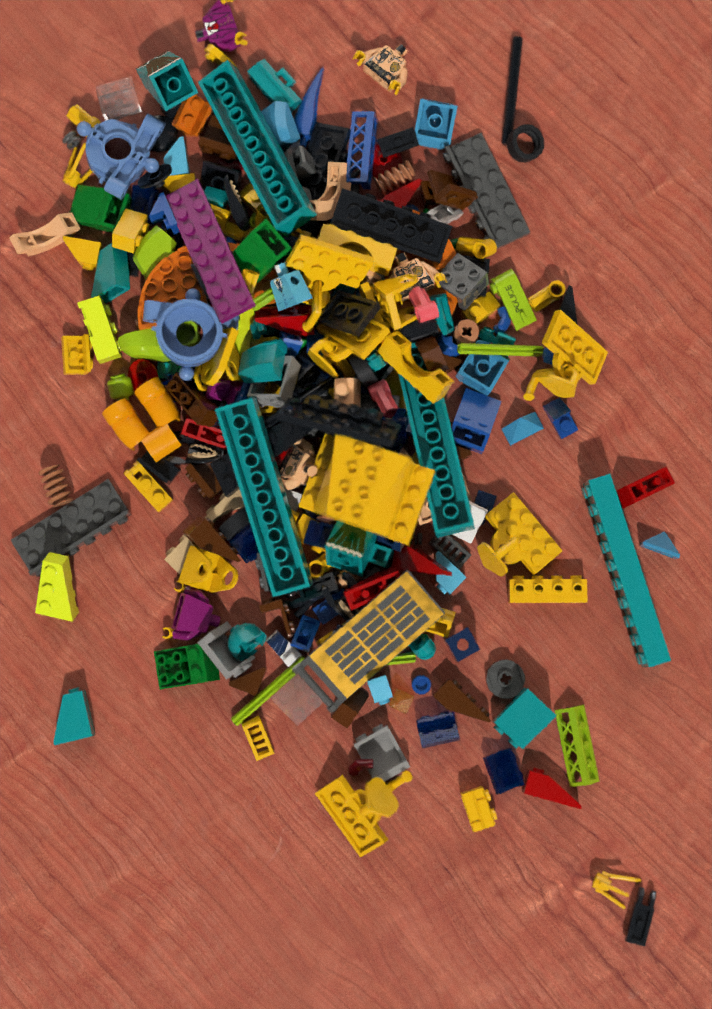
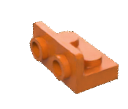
(192, 116)

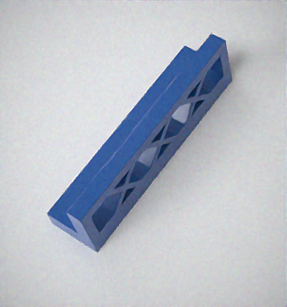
(368, 148)

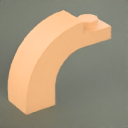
(336, 180)
(46, 236)

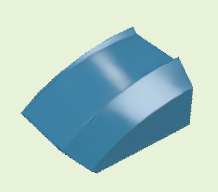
(281, 123)
(435, 123)
(482, 371)

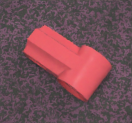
(424, 307)
(382, 396)

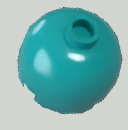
(244, 640)

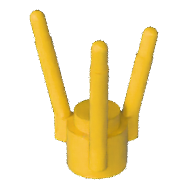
(71, 176)
(602, 882)

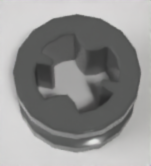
(71, 140)

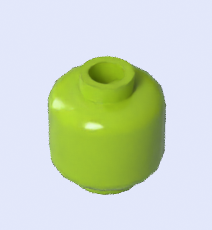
(120, 387)

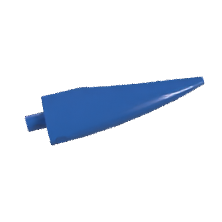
(307, 112)

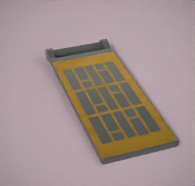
(370, 639)

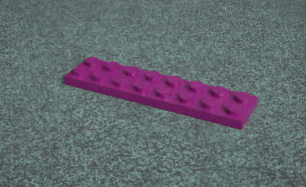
(210, 251)

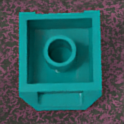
(263, 362)

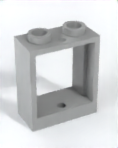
(291, 368)

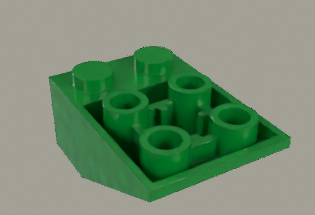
(98, 208)
(262, 250)
(184, 667)

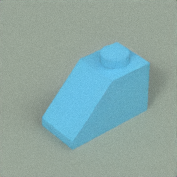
(178, 158)
(448, 584)
(380, 689)

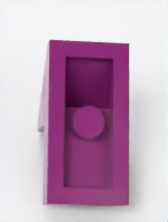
(224, 390)

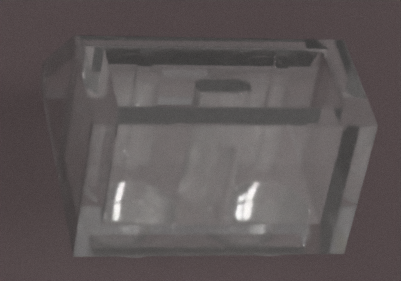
(118, 99)
(297, 700)

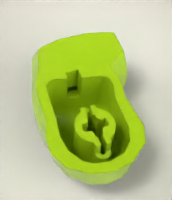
(153, 249)
(144, 343)

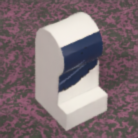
(282, 647)

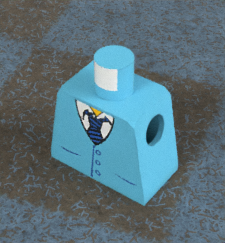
(289, 288)

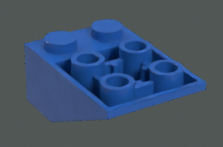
(474, 420)

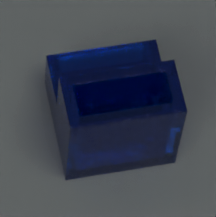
(318, 534)

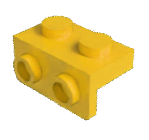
(76, 355)

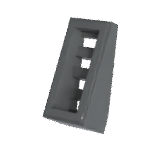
(434, 543)

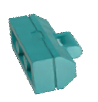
(270, 85)

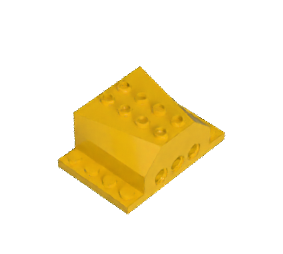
(367, 488)

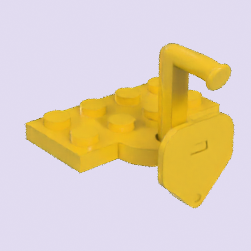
(324, 269)
(339, 345)
(574, 358)
(519, 538)
(361, 810)

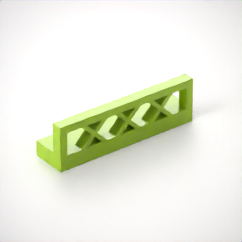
(581, 746)

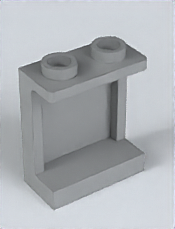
(216, 647)
(383, 750)

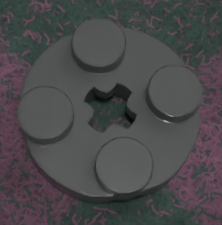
(499, 688)

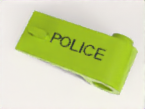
(514, 299)

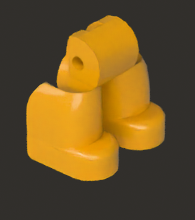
(130, 428)

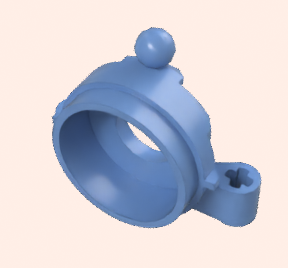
(123, 172)
(172, 315)

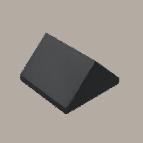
(213, 176)

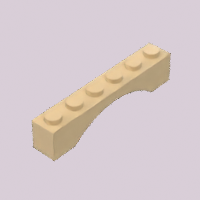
(177, 556)

